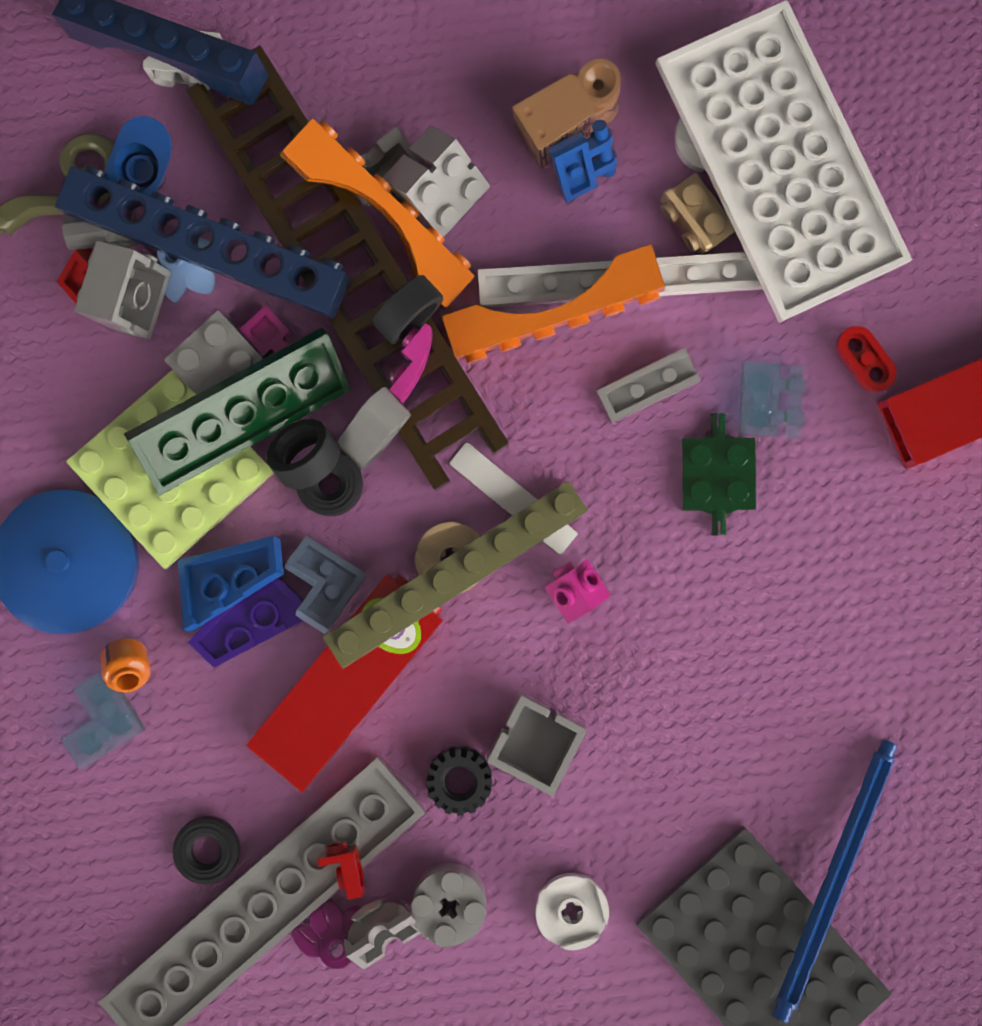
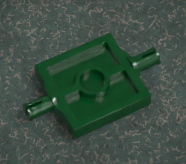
(718, 474)

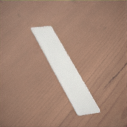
(504, 490)

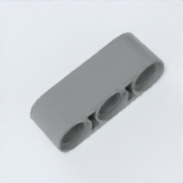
(373, 428)

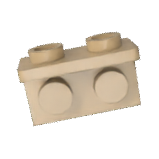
(697, 215)

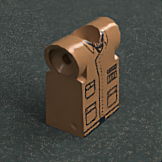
(568, 107)

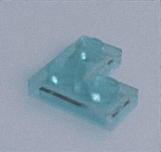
(111, 723)

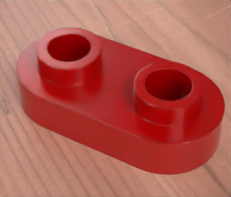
(868, 357)

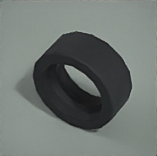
(407, 309)
(313, 466)

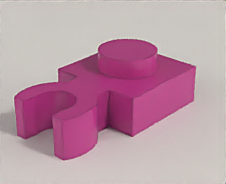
(266, 332)

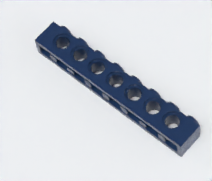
(80, 200)

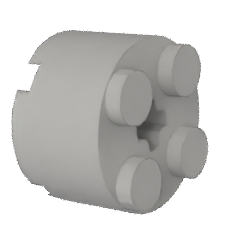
(443, 924)

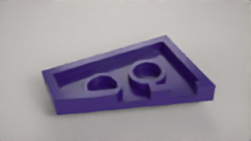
(248, 623)

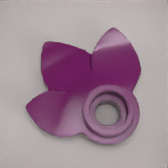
(326, 927)

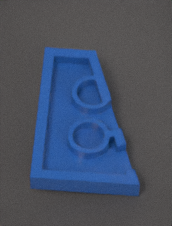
(225, 577)

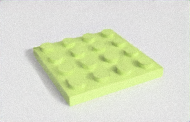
(182, 516)

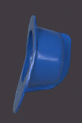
(140, 154)

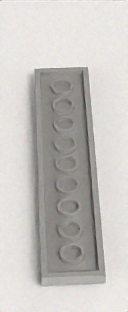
(263, 903)

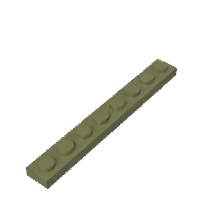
(454, 575)

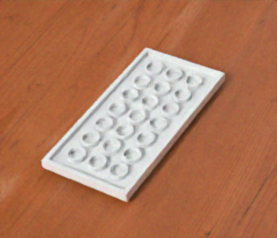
(783, 161)

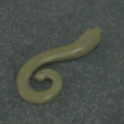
(23, 208)

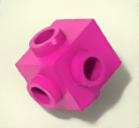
(577, 590)

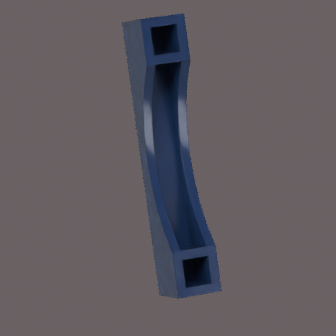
(215, 62)

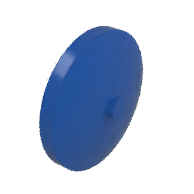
(65, 562)

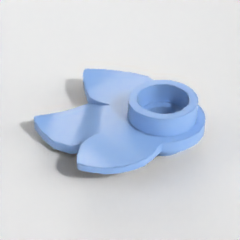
(186, 275)

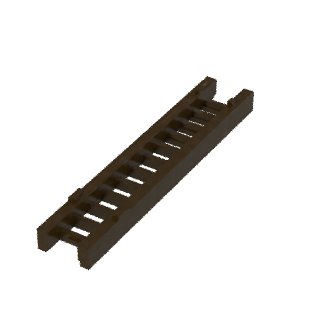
(384, 265)

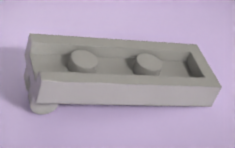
(648, 385)

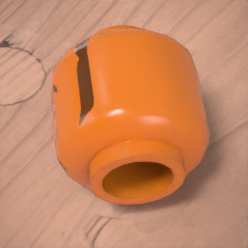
(125, 665)

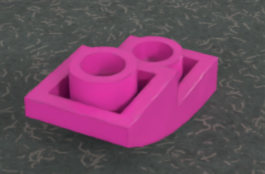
(416, 351)

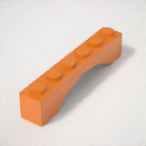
(323, 160)
(627, 279)

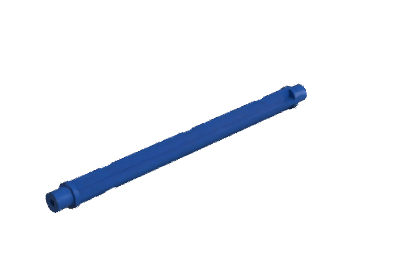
(835, 881)

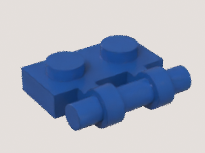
(574, 164)

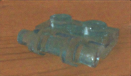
(761, 400)

